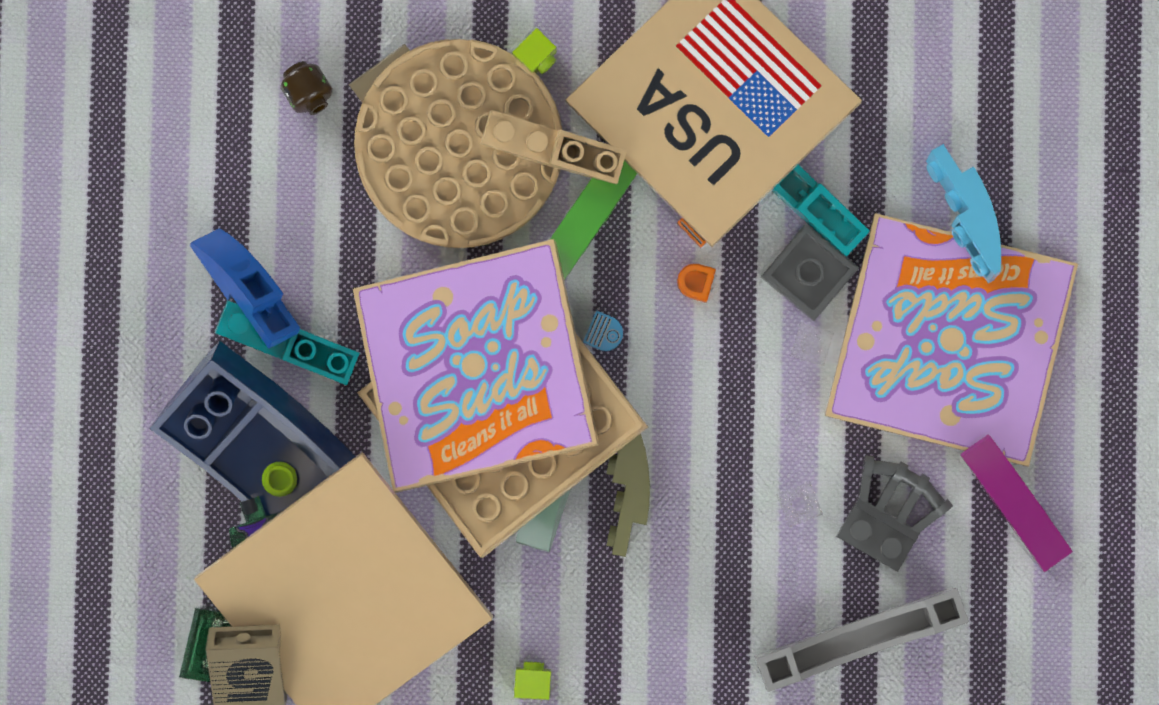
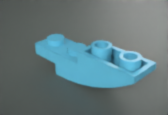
(976, 224)

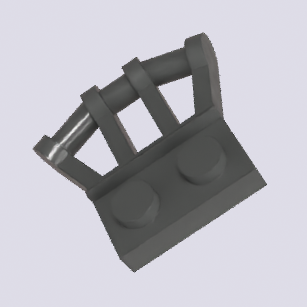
(878, 532)

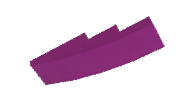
(1016, 503)

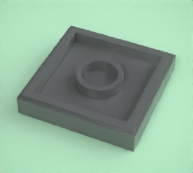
(809, 272)

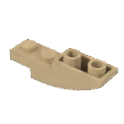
(553, 147)

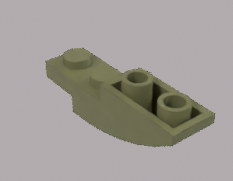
(632, 470)

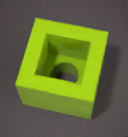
(536, 52)
(532, 681)

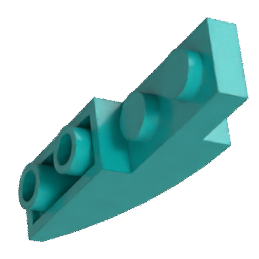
(301, 350)

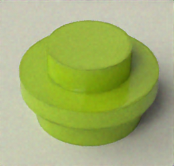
(279, 479)

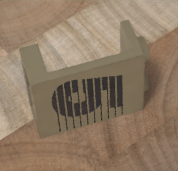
(245, 665)

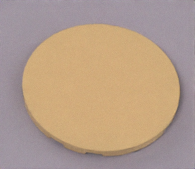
(424, 149)

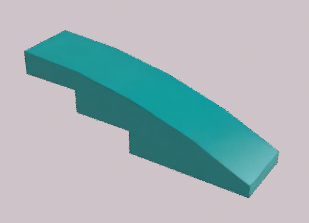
(821, 210)

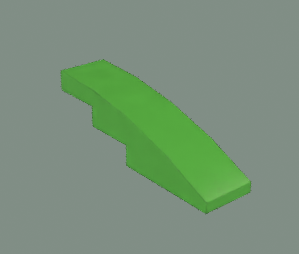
(588, 216)

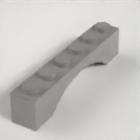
(860, 638)

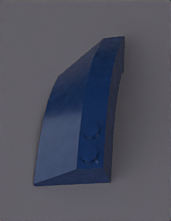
(241, 422)

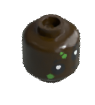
(306, 88)

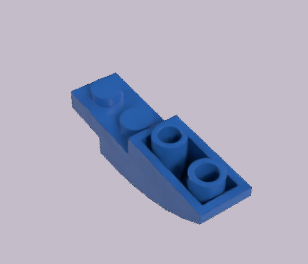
(248, 283)

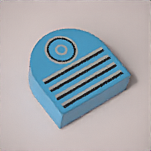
(604, 332)

